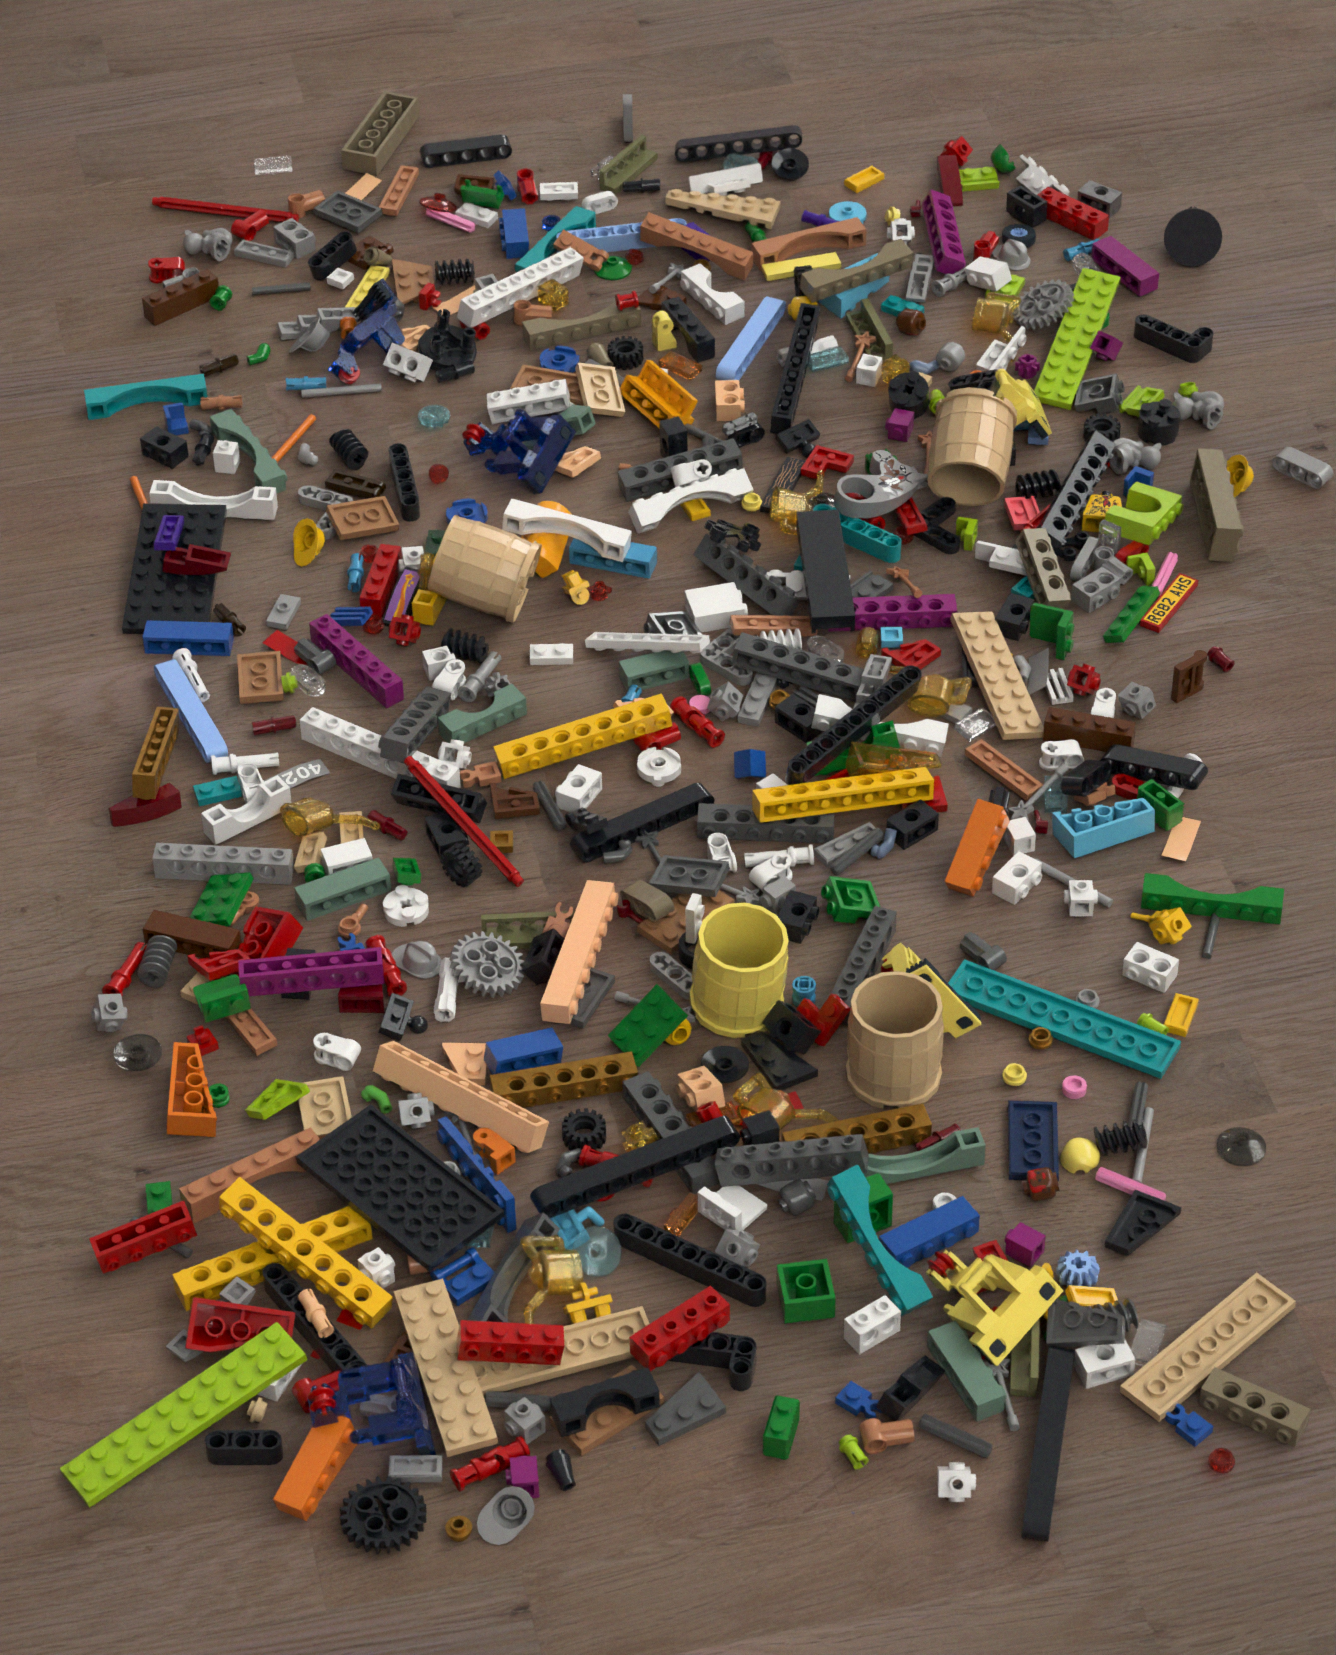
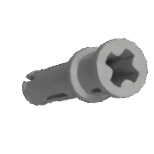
(948, 282)
(476, 681)

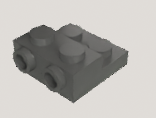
(1100, 393)
(671, 623)

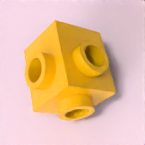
(1170, 926)

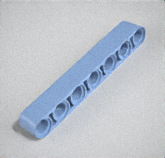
(615, 237)
(751, 339)
(191, 710)

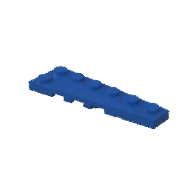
(479, 1176)

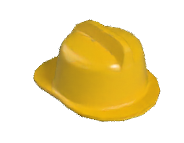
(1240, 473)
(307, 541)

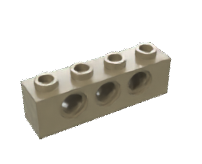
(1042, 568)
(1254, 1406)

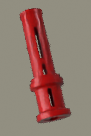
(122, 978)

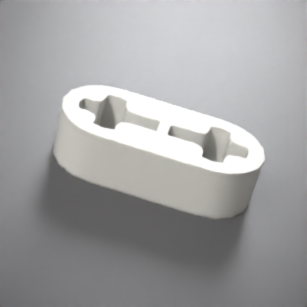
(600, 202)

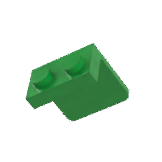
(1053, 626)
(222, 998)

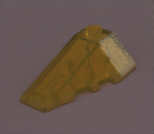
(873, 759)

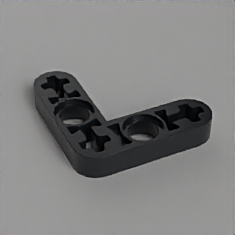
(981, 380)
(946, 541)

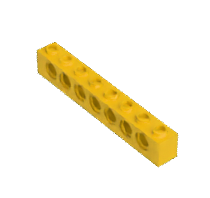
(583, 736)
(842, 794)
(243, 1195)
(206, 1280)

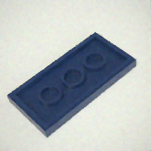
(1032, 1137)

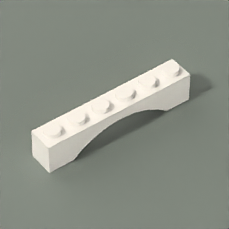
(727, 488)
(252, 504)
(528, 518)
(922, 735)

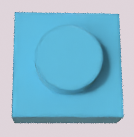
(891, 637)

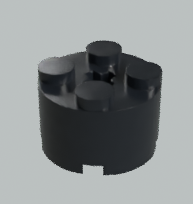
(909, 392)
(1158, 422)

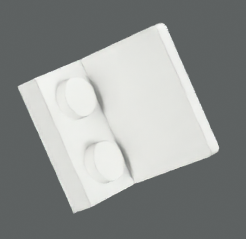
(730, 1207)

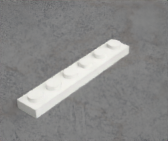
(646, 641)

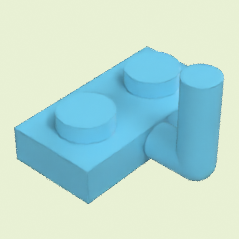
(571, 1223)

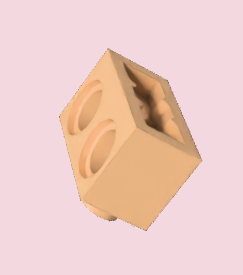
(729, 400)
(700, 1087)

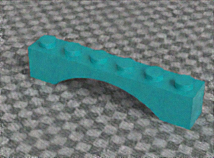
(576, 219)
(108, 400)
(903, 1285)

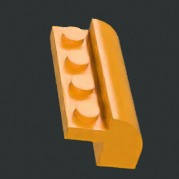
(658, 395)
(552, 544)

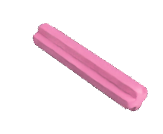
(452, 220)
(1165, 571)
(1126, 1184)

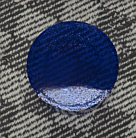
(550, 222)

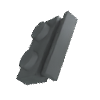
(871, 586)

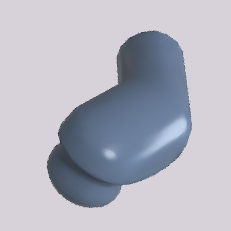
(922, 367)
(887, 845)

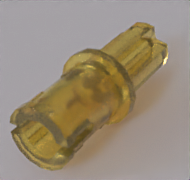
(425, 569)

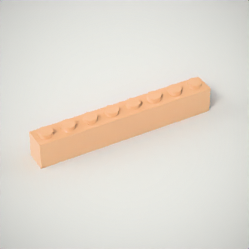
(578, 952)
(460, 1096)

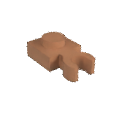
(482, 774)
(1097, 795)
(559, 922)

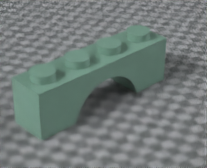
(578, 417)
(463, 726)

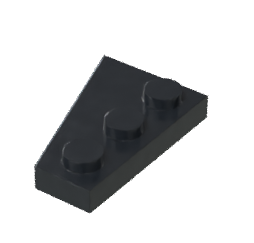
(777, 1064)
(1139, 1222)

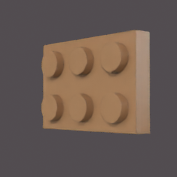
(362, 518)
(260, 677)

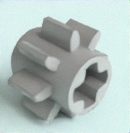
(494, 681)

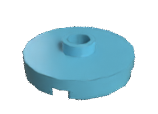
(847, 210)

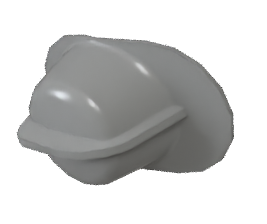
(1013, 253)
(312, 338)
(418, 959)
(505, 1515)

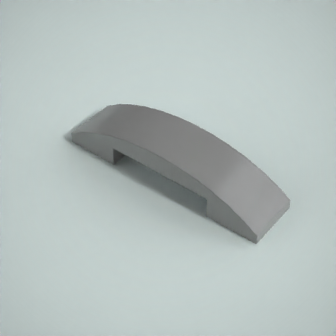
(235, 1292)

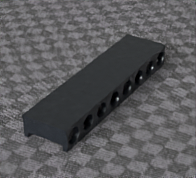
(825, 570)

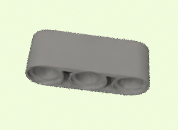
(1302, 467)

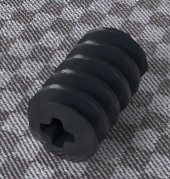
(454, 271)
(349, 448)
(1037, 483)
(466, 647)
(1121, 1137)

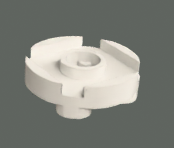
(659, 774)
(405, 896)

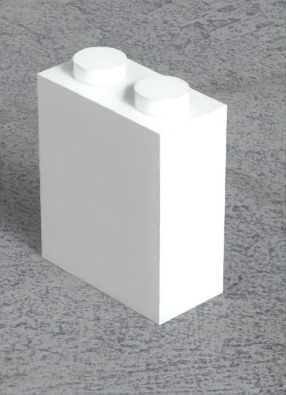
(713, 605)

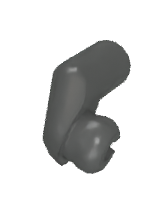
(200, 426)
(620, 854)
(563, 1166)

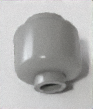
(950, 356)

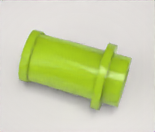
(1149, 1022)
(850, 1447)

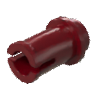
(1221, 659)

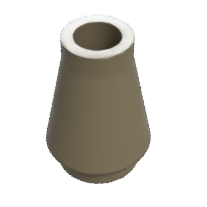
(375, 256)
(598, 353)

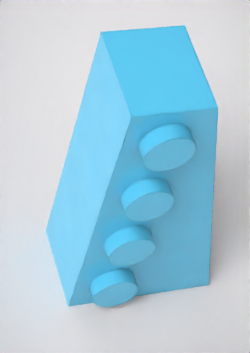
(848, 299)
(1103, 826)

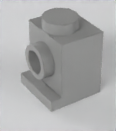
(776, 893)

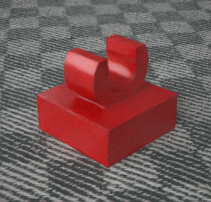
(428, 297)
(204, 1039)

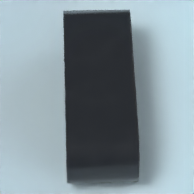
(332, 255)
(1086, 778)
(244, 1447)

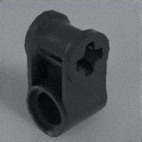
(748, 435)

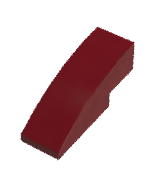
(950, 178)
(196, 560)
(137, 810)

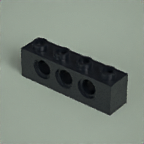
(411, 793)

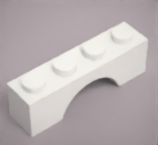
(723, 305)
(224, 823)

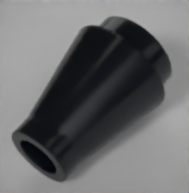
(561, 1468)

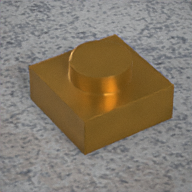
(502, 840)

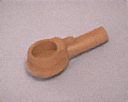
(247, 905)
(351, 923)

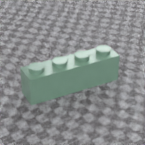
(342, 889)
(966, 1370)

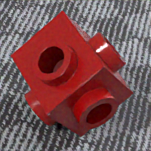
(959, 148)
(398, 626)
(1077, 676)

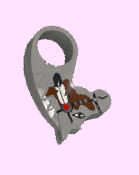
(885, 489)

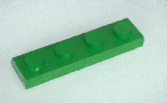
(1131, 614)

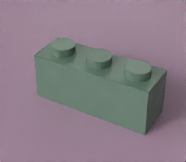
(654, 669)

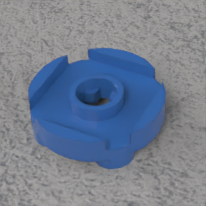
(560, 359)
(467, 506)

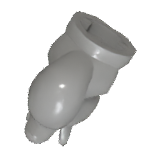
(213, 241)
(1203, 406)
(1131, 453)

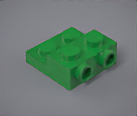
(849, 898)

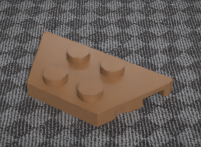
(410, 279)

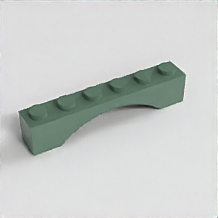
(230, 427)
(956, 1152)

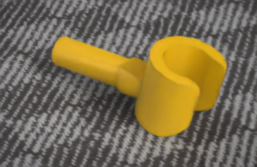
(1147, 918)

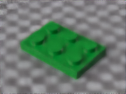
(222, 898)
(648, 1024)

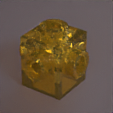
(553, 294)
(894, 366)
(638, 1136)

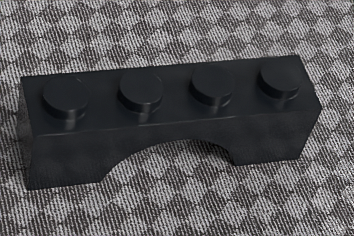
(698, 339)
(633, 1391)

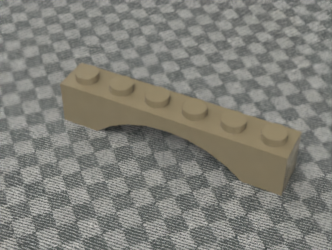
(827, 282)
(549, 332)

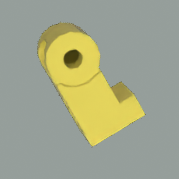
(661, 331)

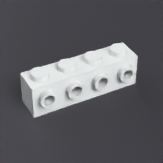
(533, 399)

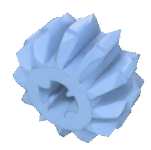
(1077, 1269)

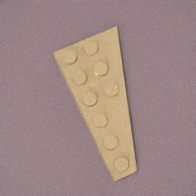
(728, 206)

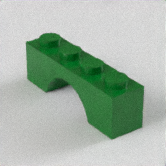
(880, 734)

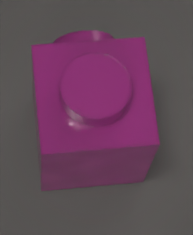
(1106, 346)
(900, 425)
(1024, 1244)
(524, 1474)

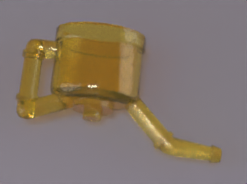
(995, 314)
(787, 503)
(936, 694)
(315, 815)
(775, 1101)
(553, 1271)

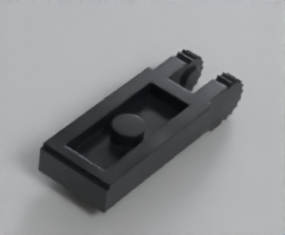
(586, 821)

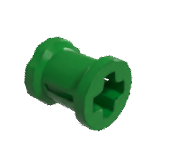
(222, 295)

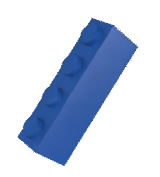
(197, 637)
(931, 1232)

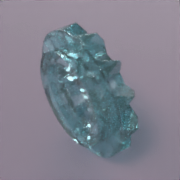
(439, 414)

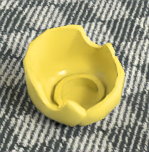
(1080, 1155)

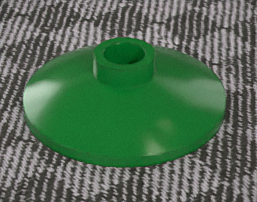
(614, 268)

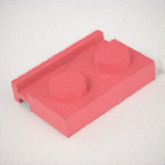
(1020, 511)

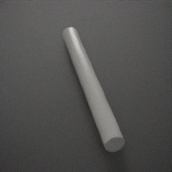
(341, 390)
(1064, 878)
(1141, 1153)

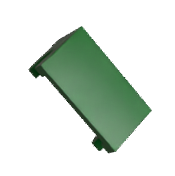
(482, 196)

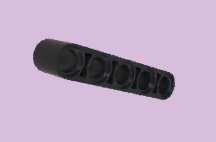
(474, 150)
(404, 482)
(1156, 766)

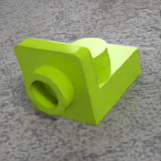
(967, 529)
(1143, 566)

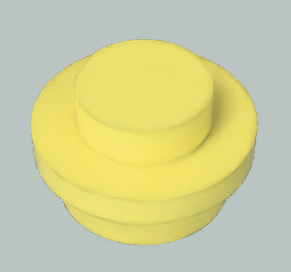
(891, 214)
(751, 502)
(1014, 1074)

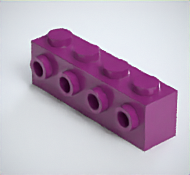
(1124, 263)

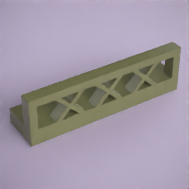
(627, 169)
(875, 327)
(518, 935)
(1025, 1364)

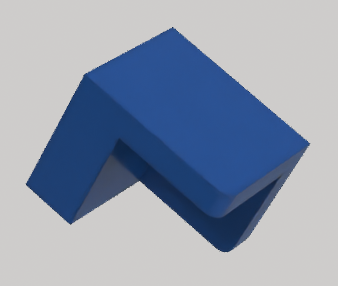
(175, 419)
(1137, 475)
(750, 763)

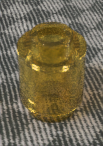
(867, 642)

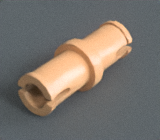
(315, 1313)

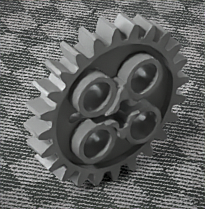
(1043, 304)
(487, 964)

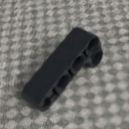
(1173, 340)
(725, 1351)

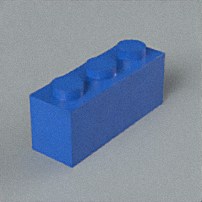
(514, 233)
(523, 1051)

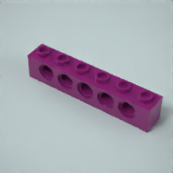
(943, 233)
(903, 612)
(357, 661)
(312, 971)

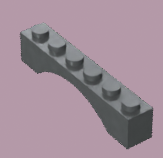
(513, 1267)

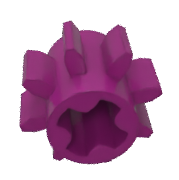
(1027, 366)

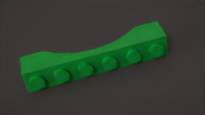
(1256, 905)

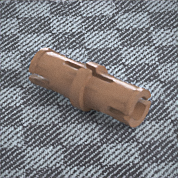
(221, 402)

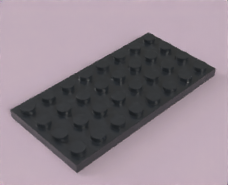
(165, 595)
(400, 1187)

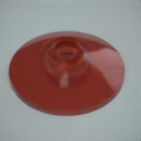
(438, 203)

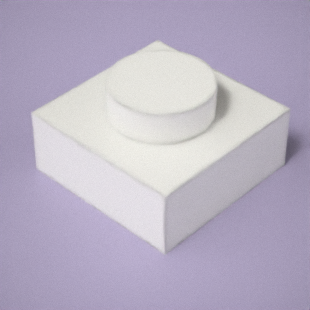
(340, 278)

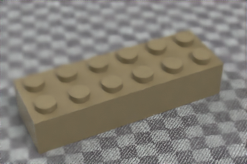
(380, 133)
(1216, 505)

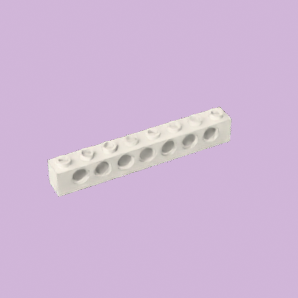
(519, 286)
(362, 747)

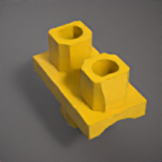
(576, 587)
(599, 1304)

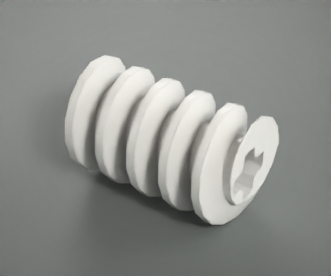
(787, 639)

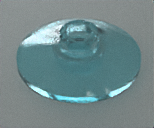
(604, 1243)

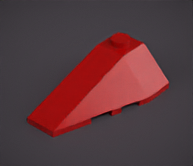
(269, 933)
(228, 1325)

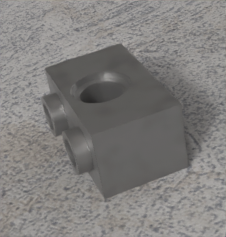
(1100, 197)

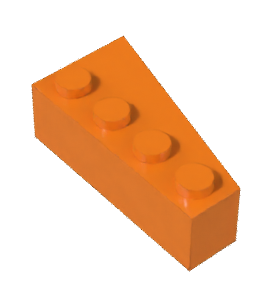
(977, 847)
(189, 1097)
(315, 1468)

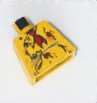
(1096, 510)

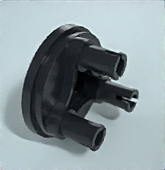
(1193, 237)
(447, 343)

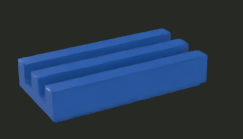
(351, 615)

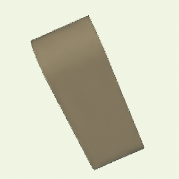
(647, 900)

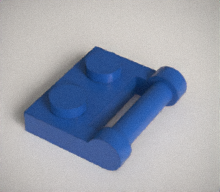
(469, 1281)

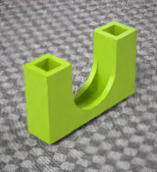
(1155, 512)

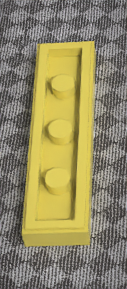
(785, 268)
(373, 275)

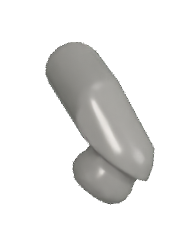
(306, 456)
(1024, 667)

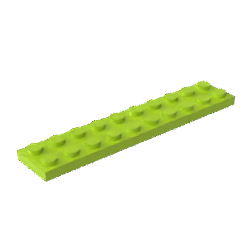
(1076, 333)
(183, 1414)

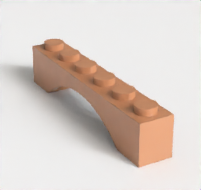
(664, 232)
(841, 234)
(203, 1194)

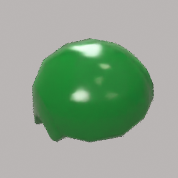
(1000, 160)

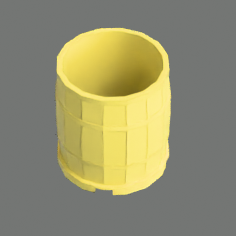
(738, 969)

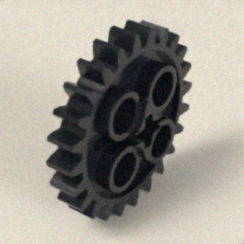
(404, 1506)

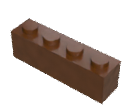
(180, 297)
(1088, 729)
(191, 934)

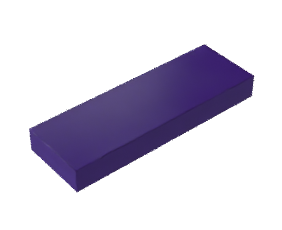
(169, 532)

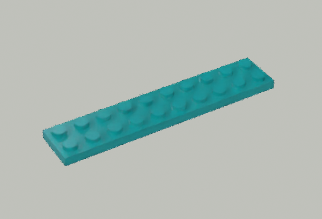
(1065, 1019)

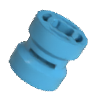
(803, 988)

